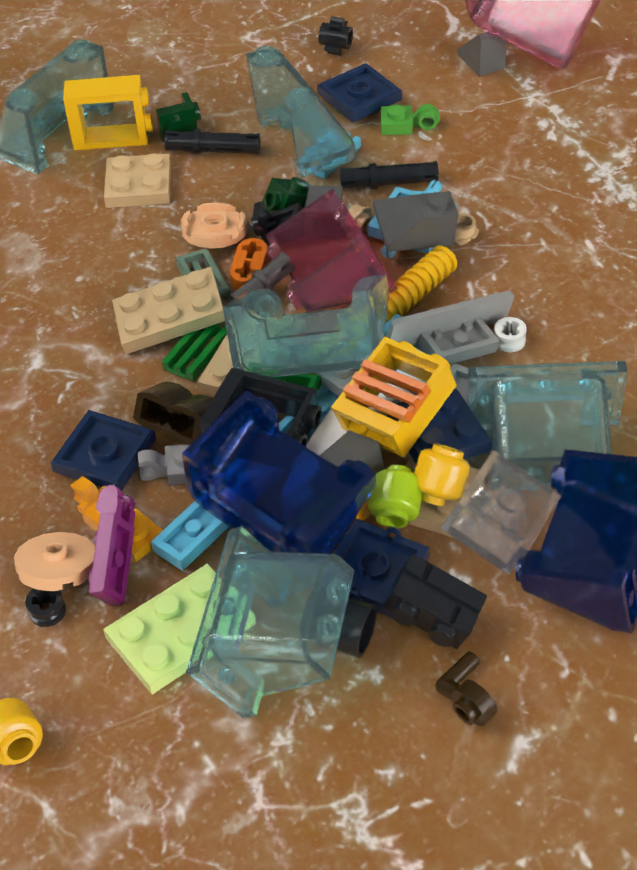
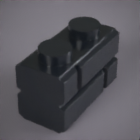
(434, 602)

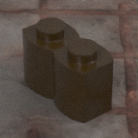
(172, 410)

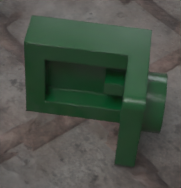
(179, 116)
(284, 193)

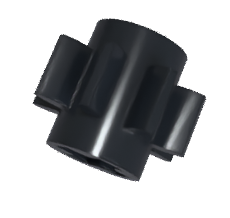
(335, 35)

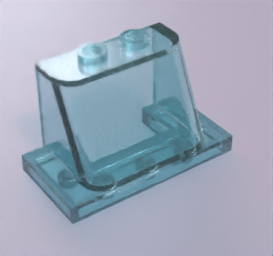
(546, 409)
(269, 622)

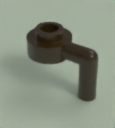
(470, 699)

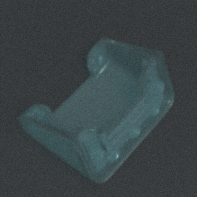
(287, 98)
(39, 108)
(310, 342)

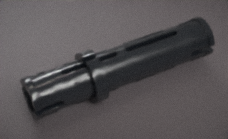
(213, 142)
(388, 174)

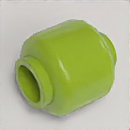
(395, 497)

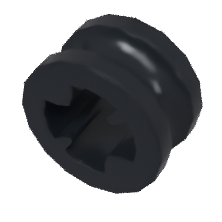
(46, 617)

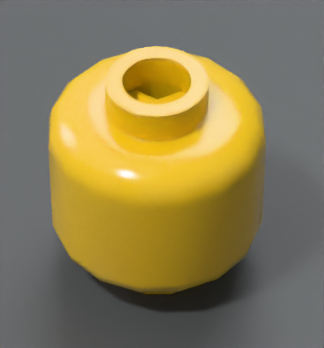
(441, 474)
(19, 731)

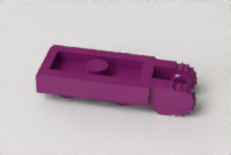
(112, 546)

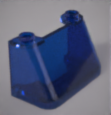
(272, 483)
(591, 541)

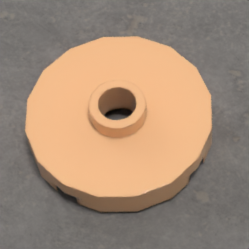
(214, 225)
(54, 560)

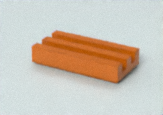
(400, 380)

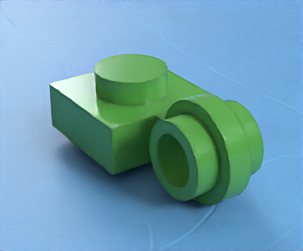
(400, 119)

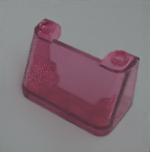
(537, 26)
(327, 254)

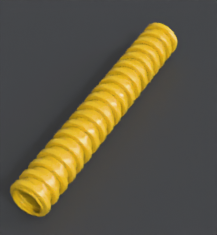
(420, 280)

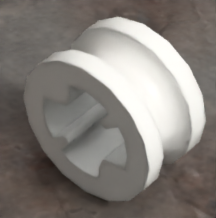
(510, 326)

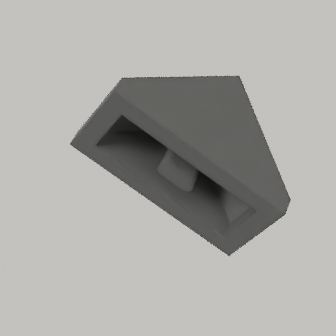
(484, 53)

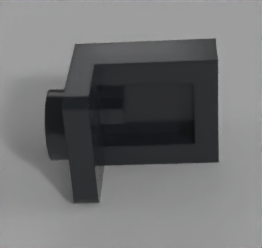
(264, 222)

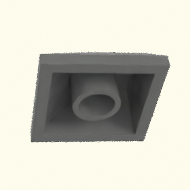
(417, 221)

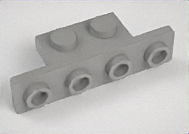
(455, 330)

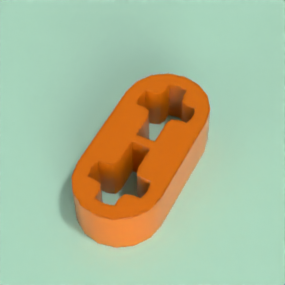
(244, 264)

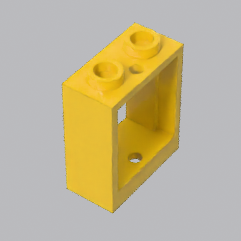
(103, 91)
(390, 434)

